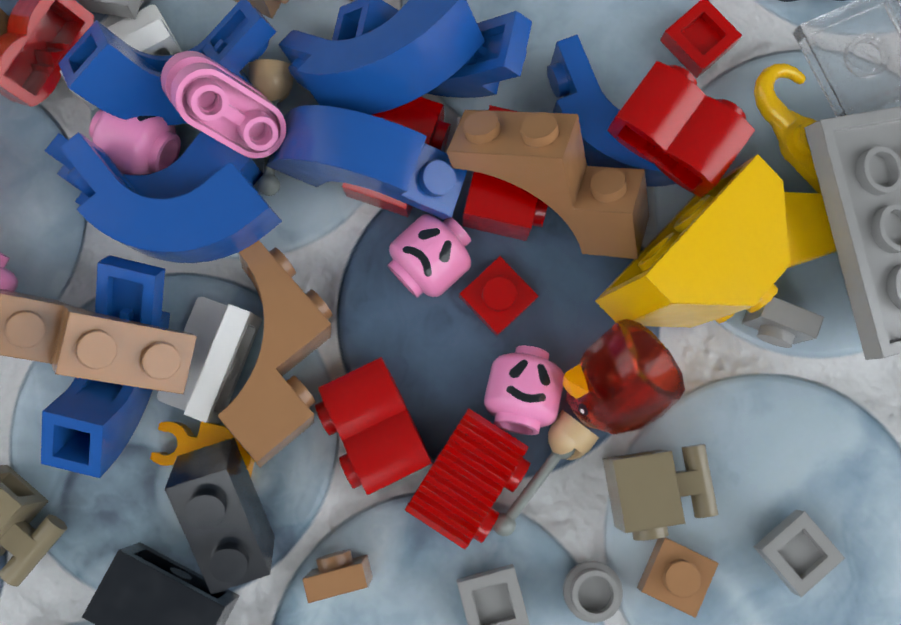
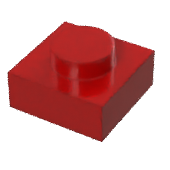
(700, 37)
(498, 296)

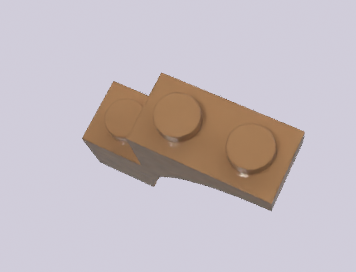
(548, 160)
(94, 344)
(268, 407)

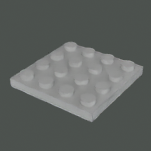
(861, 190)

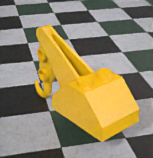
(735, 239)

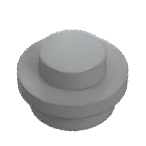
(592, 591)

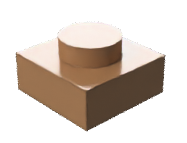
(337, 575)
(677, 576)

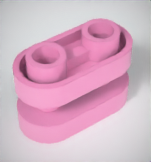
(222, 105)

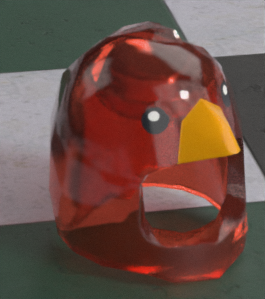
(623, 380)

